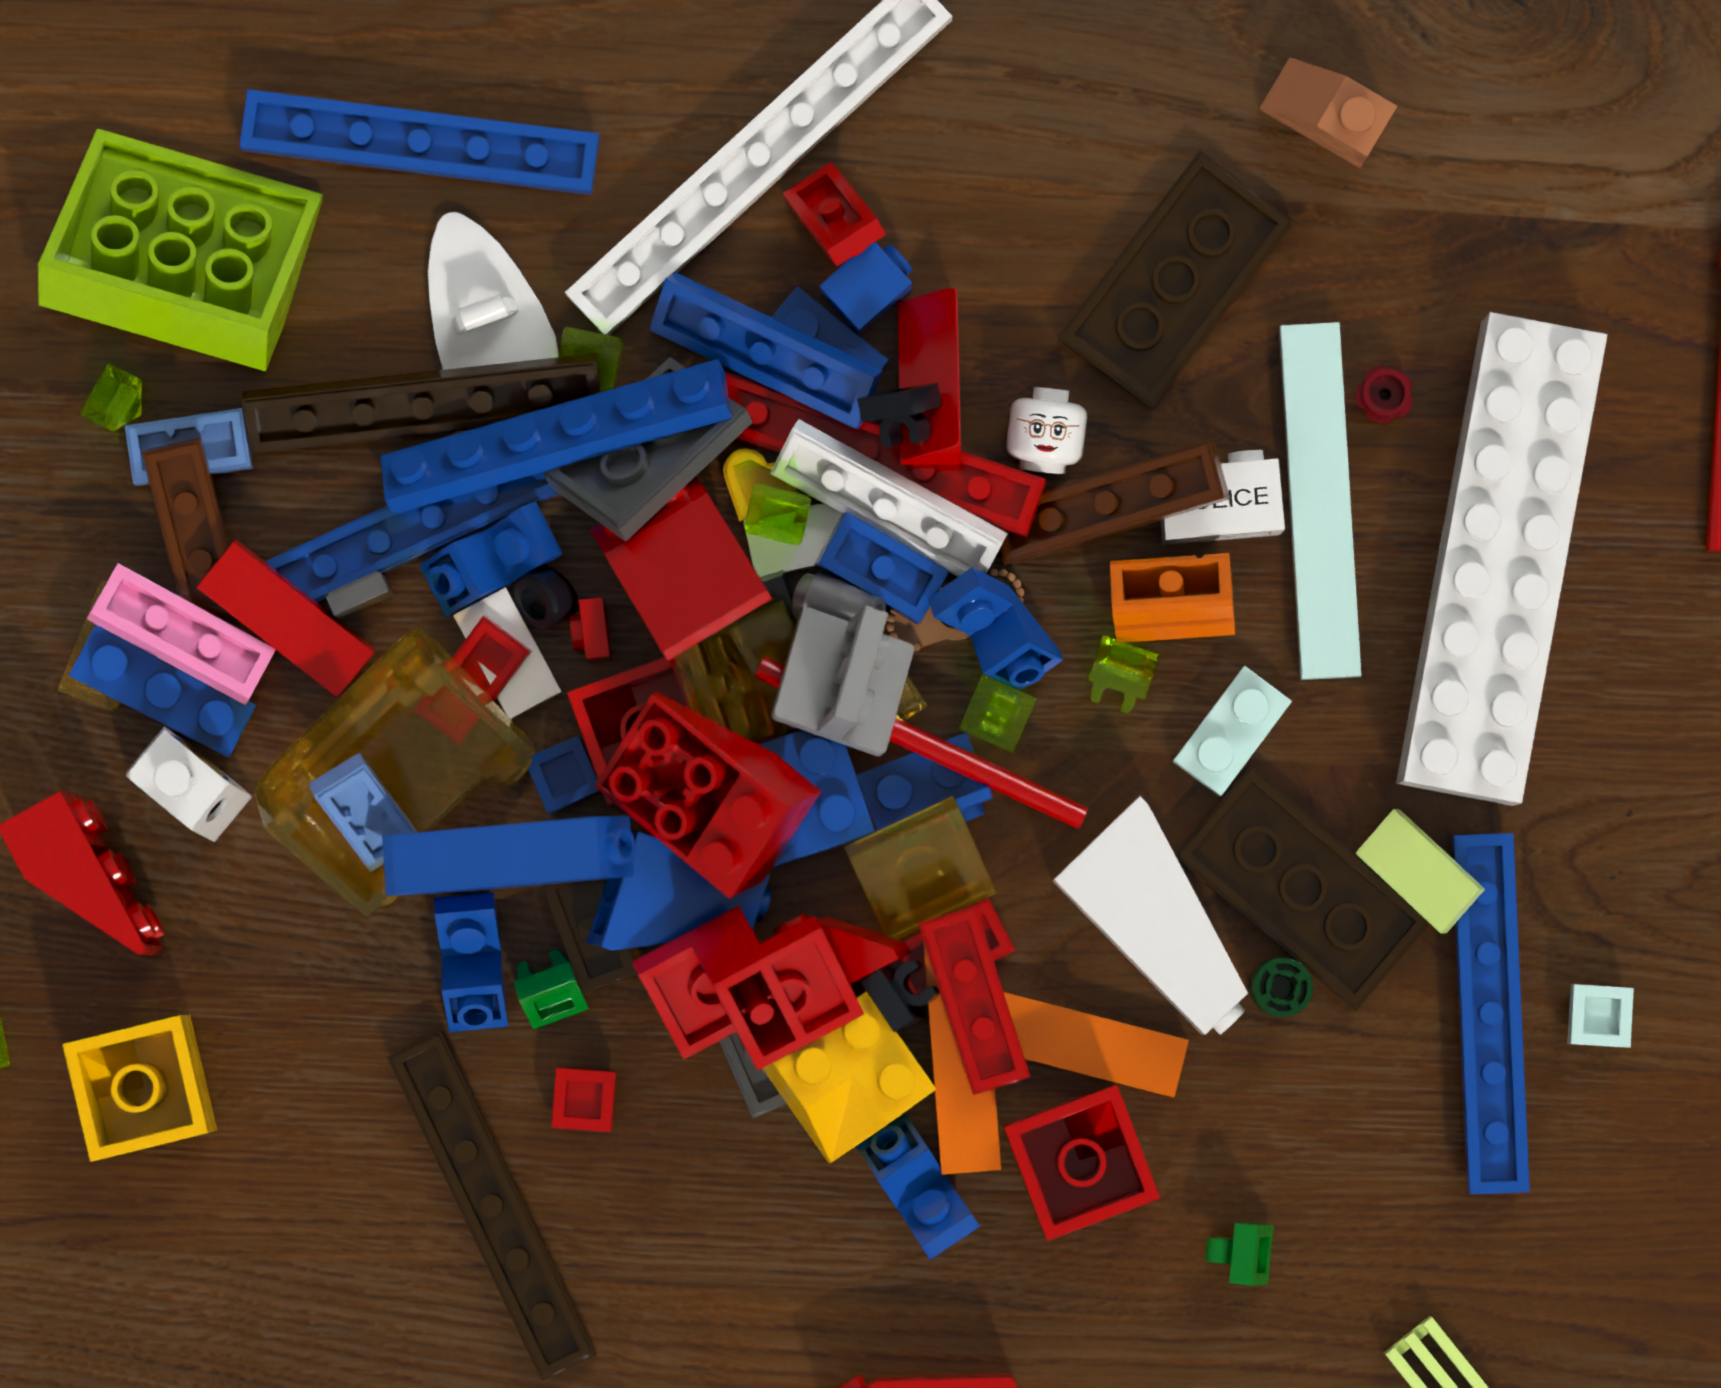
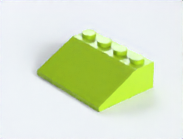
(178, 249)

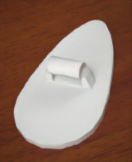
(482, 301)

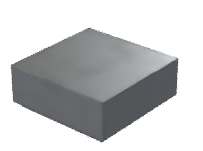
(359, 595)

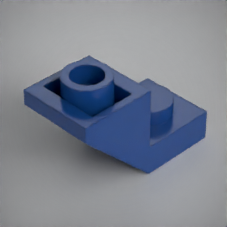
(490, 559)
(1002, 629)
(471, 962)
(917, 1186)

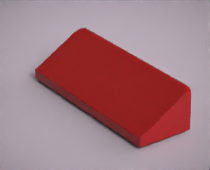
(926, 356)

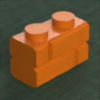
(1172, 598)

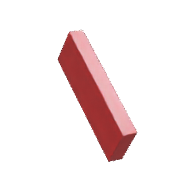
(286, 618)
(974, 1000)

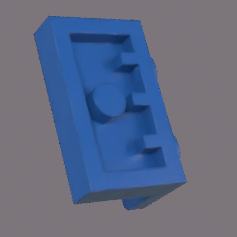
(917, 783)

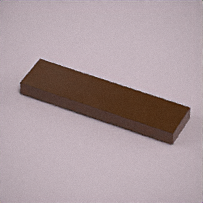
(1121, 501)

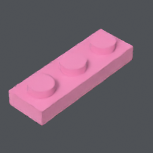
(181, 634)

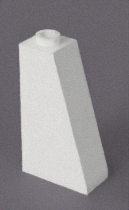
(1150, 912)

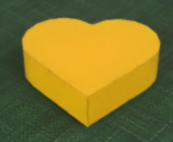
(744, 470)

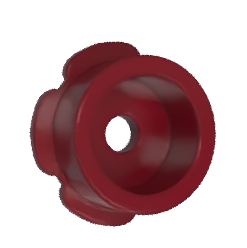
(1396, 383)

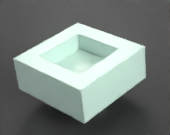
(1600, 1015)

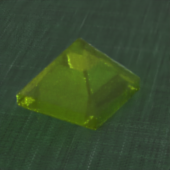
(114, 399)

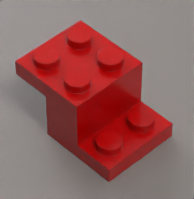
(767, 992)

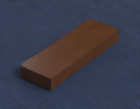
(187, 515)

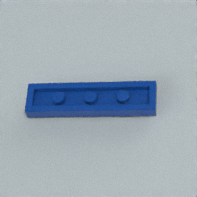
(764, 349)

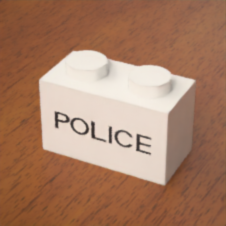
(1251, 511)

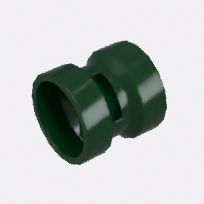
(1273, 983)

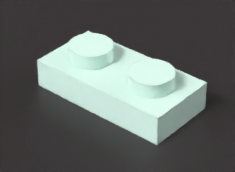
(1232, 731)

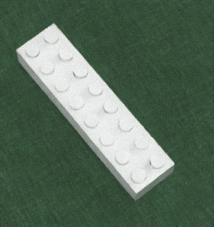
(1501, 559)

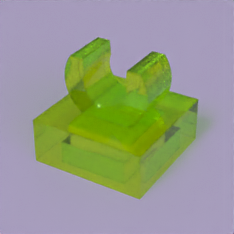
(1122, 669)
(997, 714)

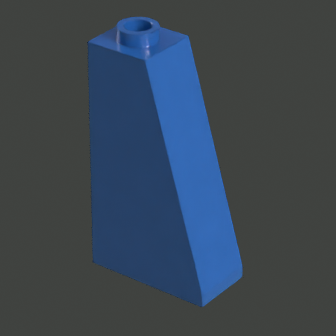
(508, 856)

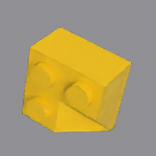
(850, 1082)
(139, 1087)

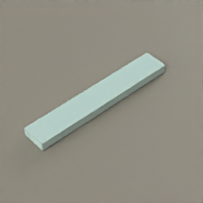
(1320, 501)

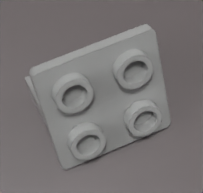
(844, 679)

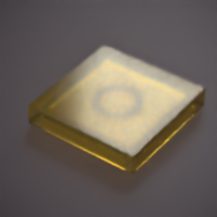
(920, 868)

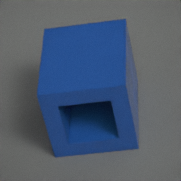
(868, 286)

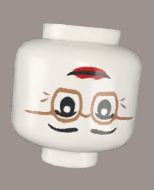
(1046, 431)

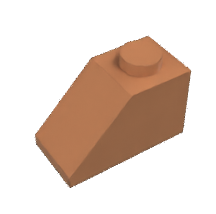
(1328, 109)

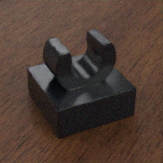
(900, 407)
(895, 999)

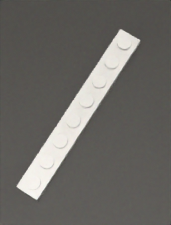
(755, 159)

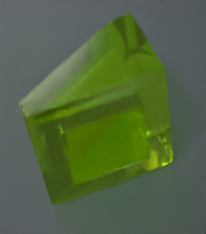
(606, 347)
(777, 514)

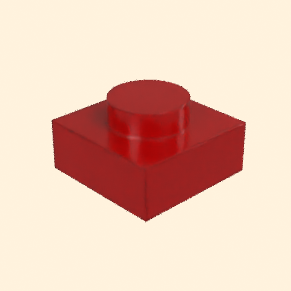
(591, 630)
(584, 1099)

